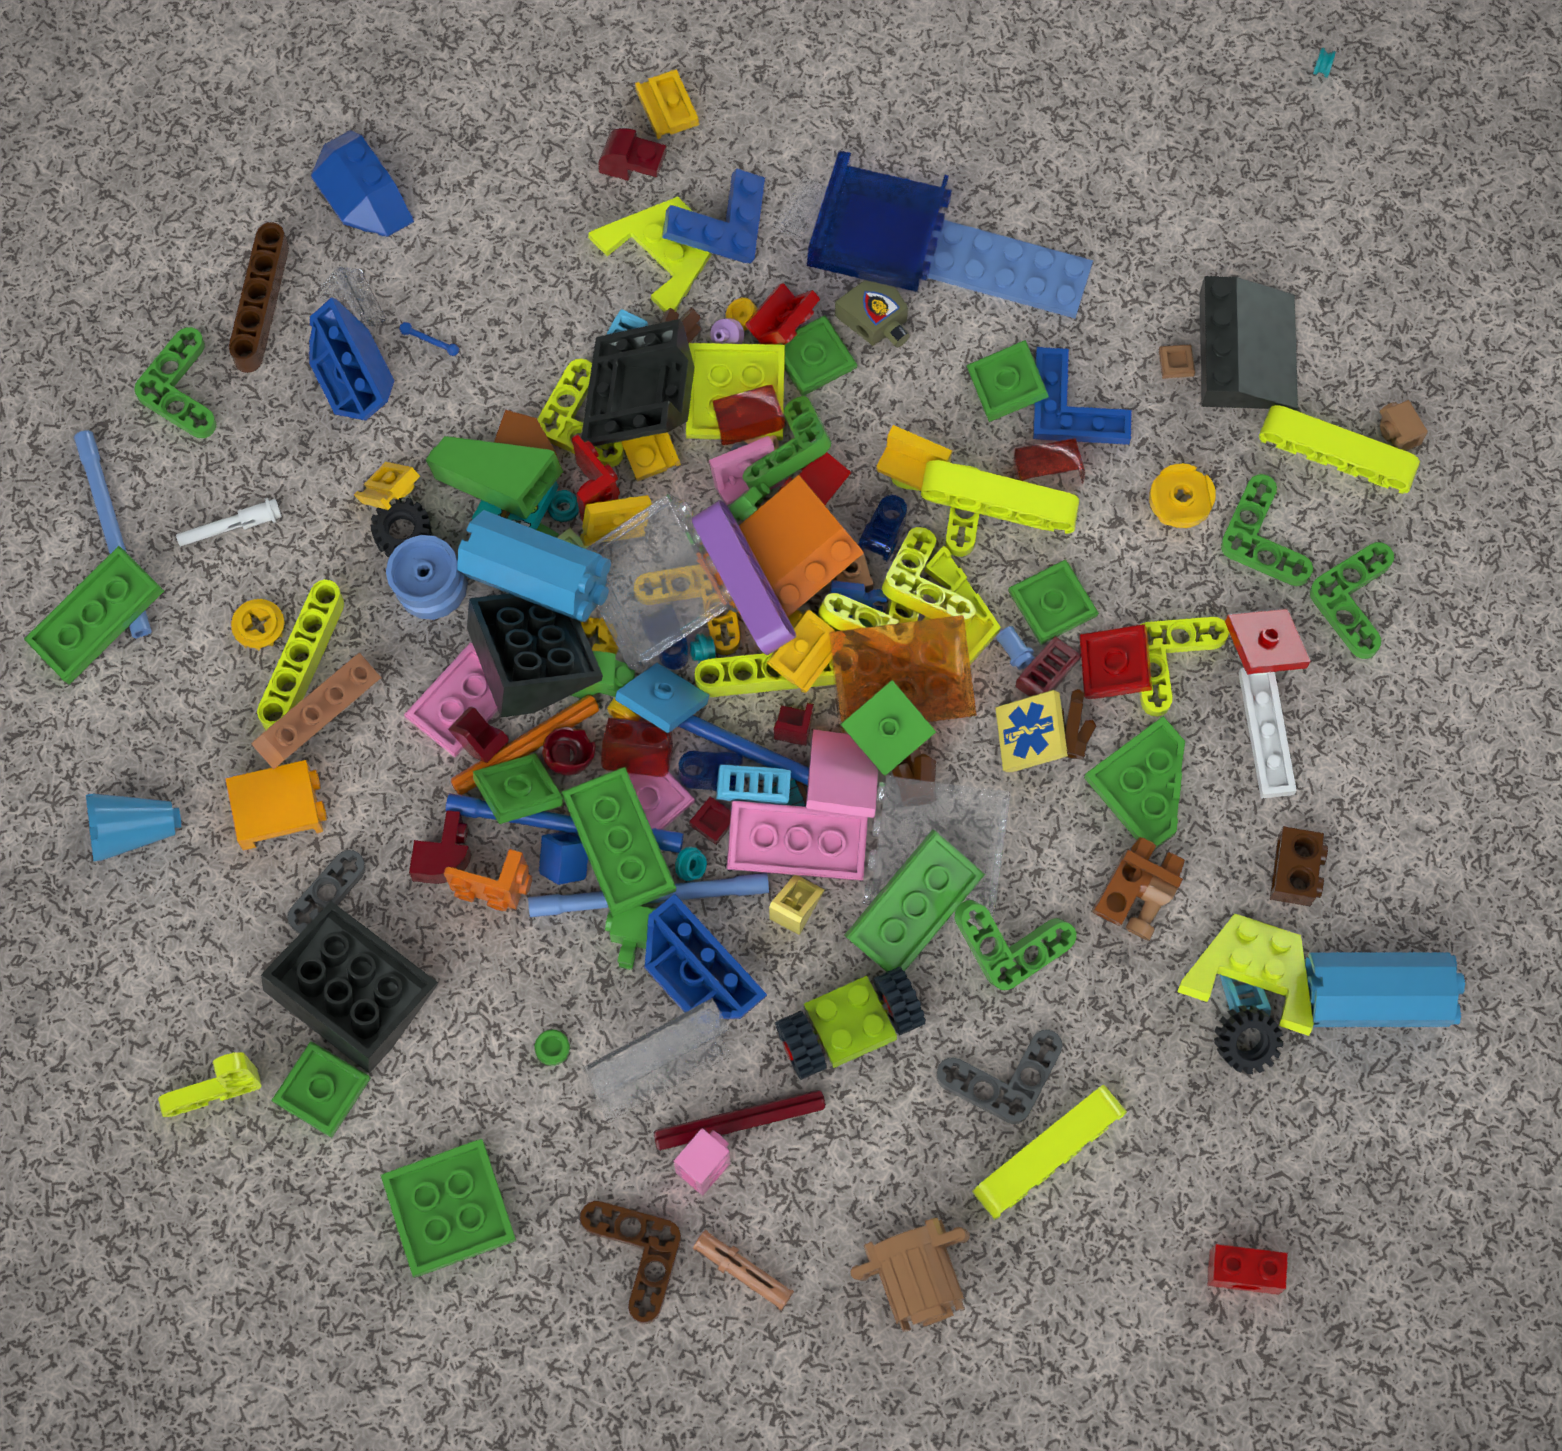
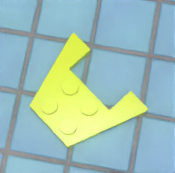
(647, 229)
(983, 625)
(1259, 957)

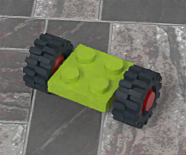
(850, 1022)

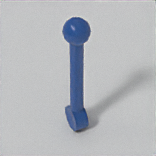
(406, 329)

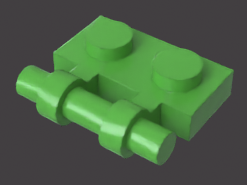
(748, 502)

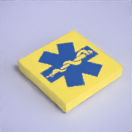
(1031, 731)

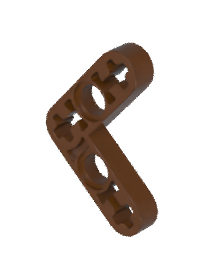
(652, 1251)

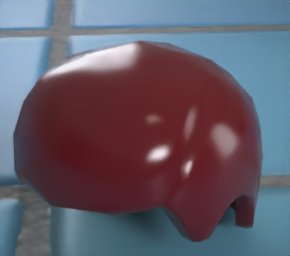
(557, 751)

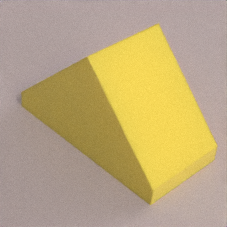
(795, 903)

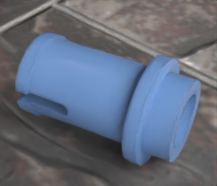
(1015, 648)

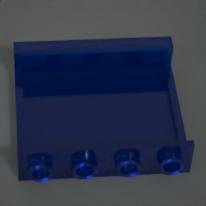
(877, 226)

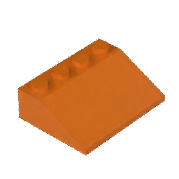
(798, 544)

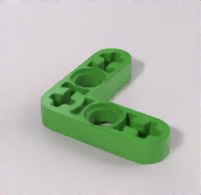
(166, 383)
(796, 452)
(1249, 536)
(1341, 599)
(1002, 954)

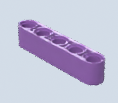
(743, 577)

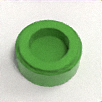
(552, 1047)

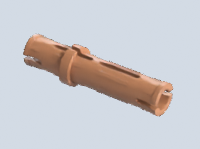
(742, 1269)

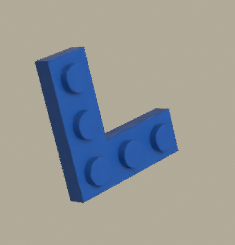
(730, 238)
(1061, 422)

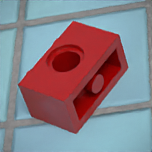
(1247, 1269)

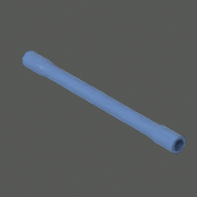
(90, 459)
(739, 885)

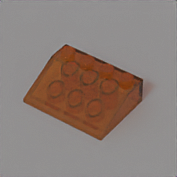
(922, 659)

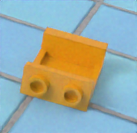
(275, 803)

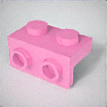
(729, 468)

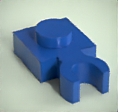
(857, 592)

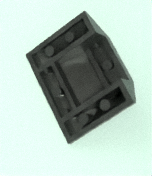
(638, 383)

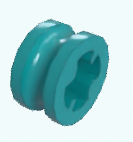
(1324, 62)

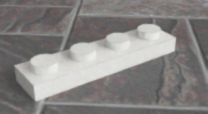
(1267, 734)

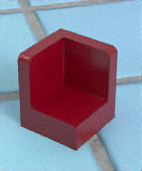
(794, 724)
(477, 736)

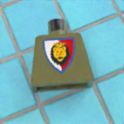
(874, 313)

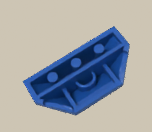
(359, 186)
(347, 362)
(695, 964)

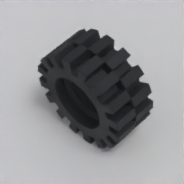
(398, 511)
(1262, 1052)

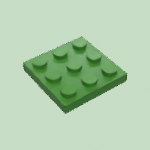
(448, 1208)

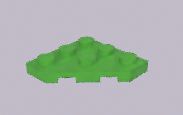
(1144, 782)

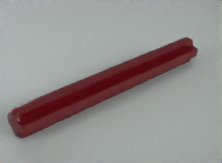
(741, 1119)

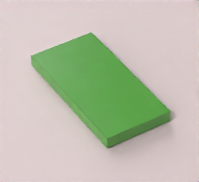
(93, 615)
(618, 841)
(914, 903)

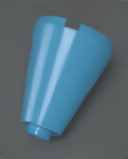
(128, 823)

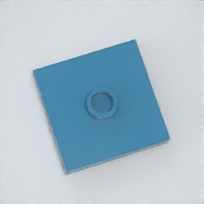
(662, 697)

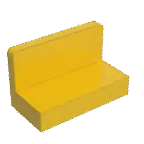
(907, 456)

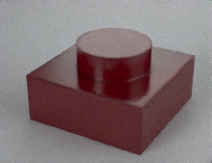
(711, 820)

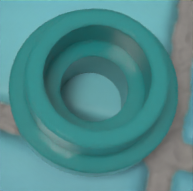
(563, 496)
(702, 648)
(690, 864)

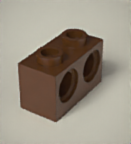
(1291, 865)

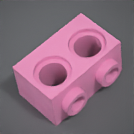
(703, 1160)

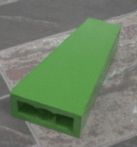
(496, 472)

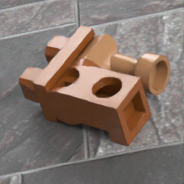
(1142, 879)

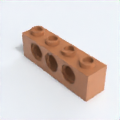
(316, 710)

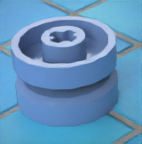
(426, 577)

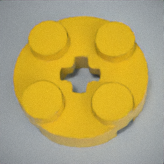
(1193, 483)

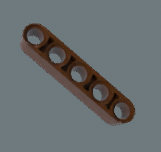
(255, 285)

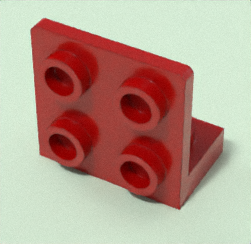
(602, 479)

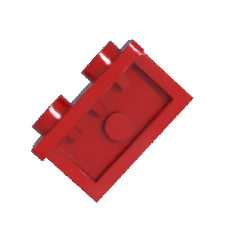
(781, 315)

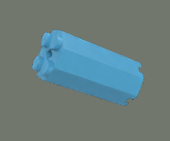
(534, 566)
(1384, 989)

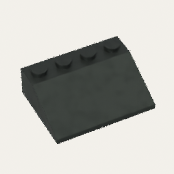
(1247, 345)
(529, 653)
(348, 986)

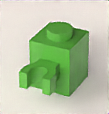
(630, 931)

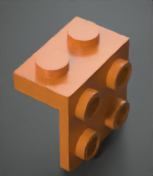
(499, 894)

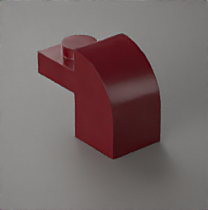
(629, 153)
(432, 858)

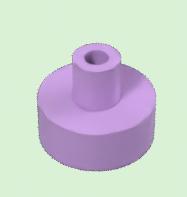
(727, 332)

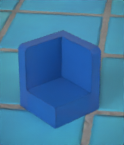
(562, 858)

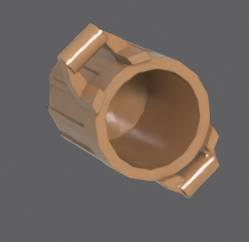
(917, 1273)

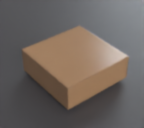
(1176, 361)

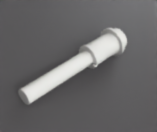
(246, 517)

